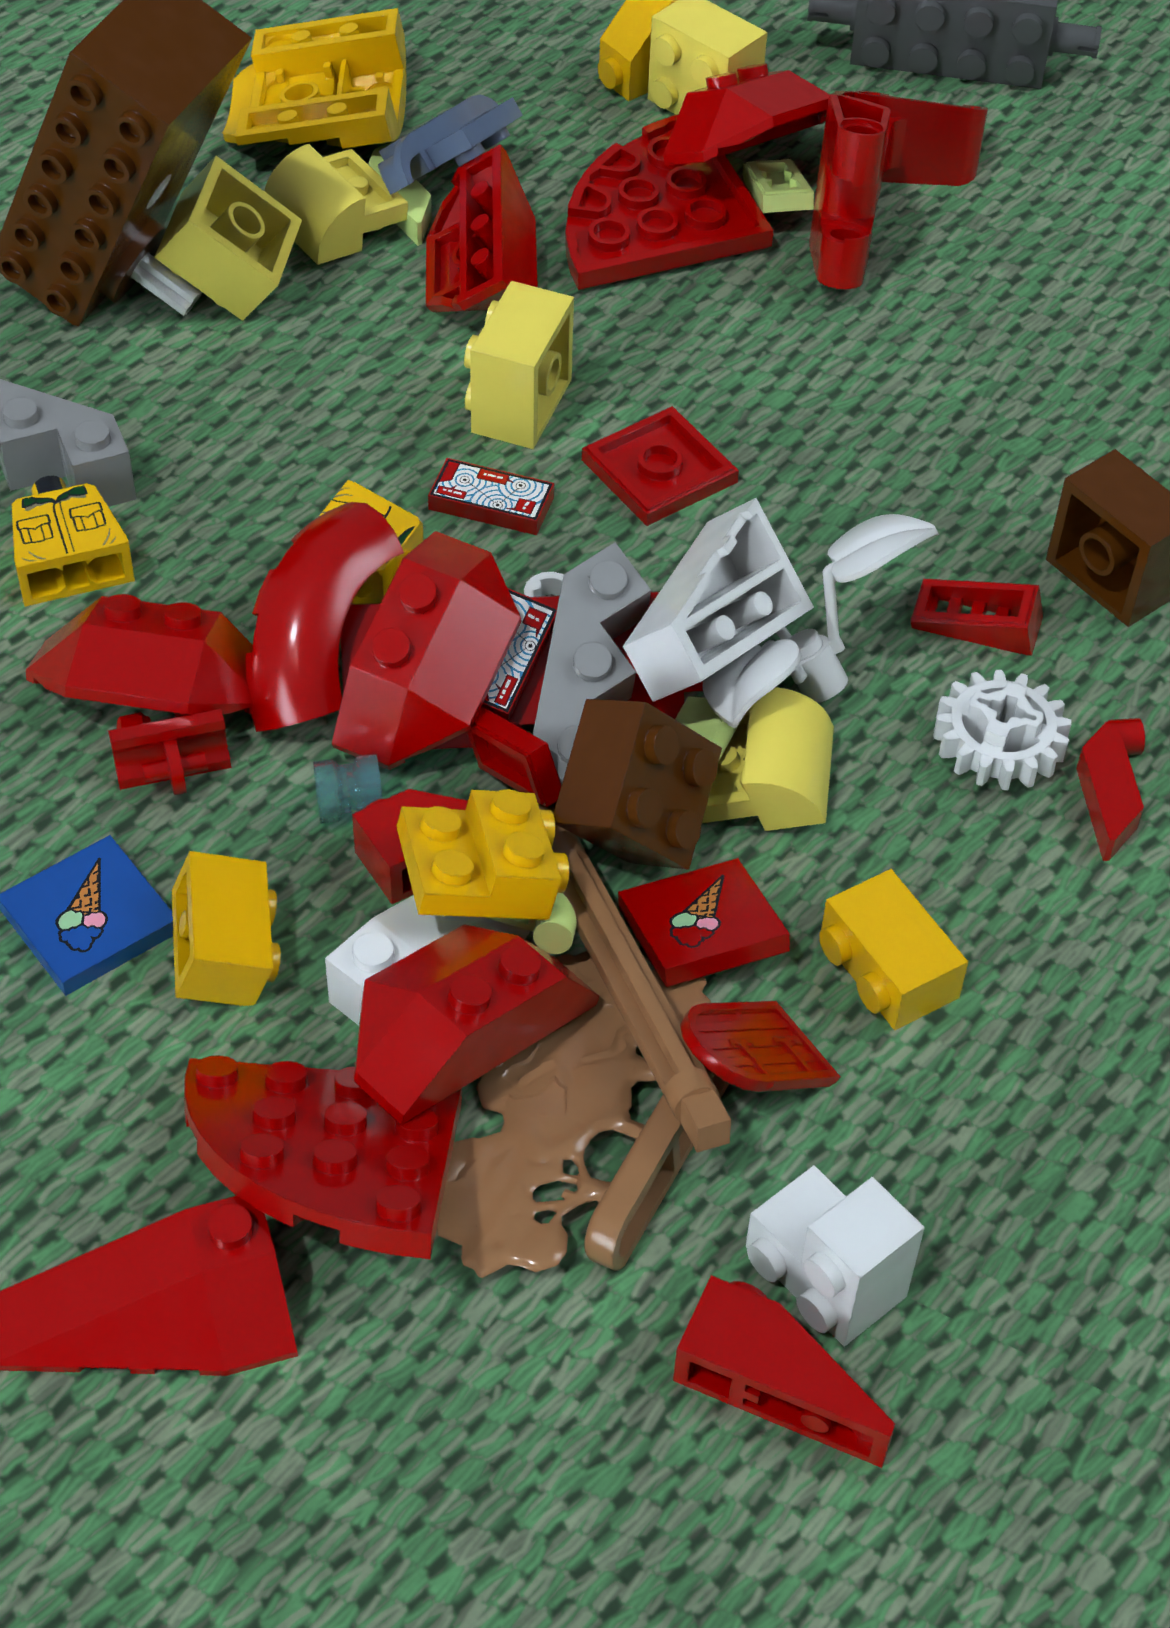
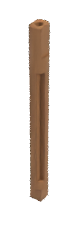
(641, 1000)

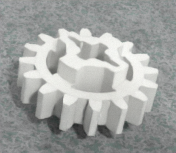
(1002, 729)

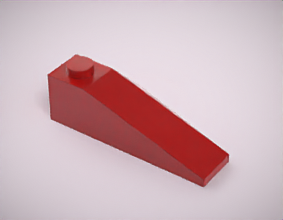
(166, 1297)

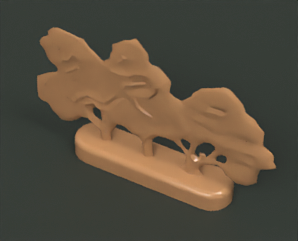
(551, 1109)

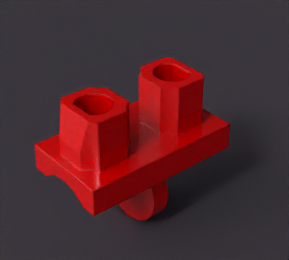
(168, 748)

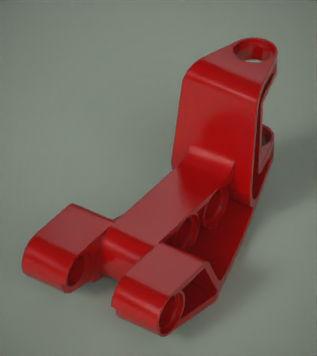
(877, 141)

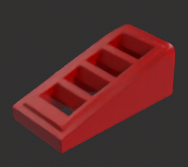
(1010, 629)

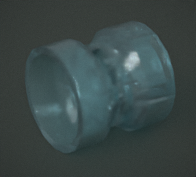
(346, 786)

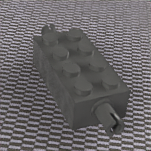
(959, 38)

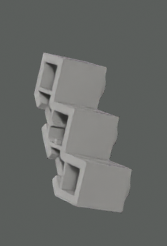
(62, 439)
(583, 661)

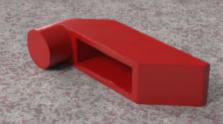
(1110, 782)

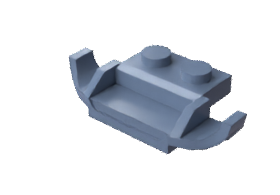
(456, 133)

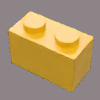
(223, 929)
(892, 950)

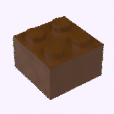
(1115, 536)
(637, 783)

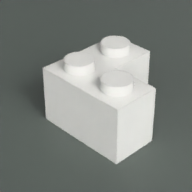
(836, 1252)

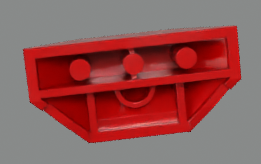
(743, 113)
(480, 237)
(427, 653)
(147, 657)
(457, 1015)

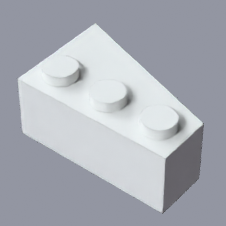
(717, 603)

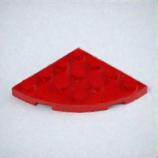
(651, 217)
(322, 1150)

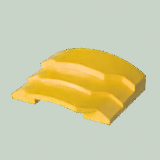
(322, 83)

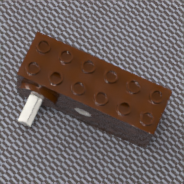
(118, 155)

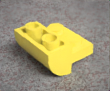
(335, 199)
(776, 764)

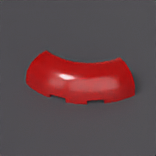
(303, 614)

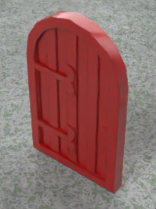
(755, 1046)

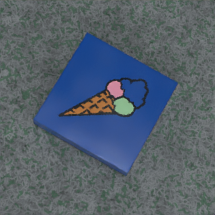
(87, 914)

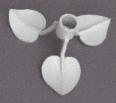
(806, 654)

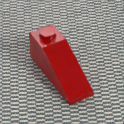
(768, 1365)

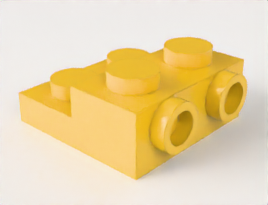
(484, 858)

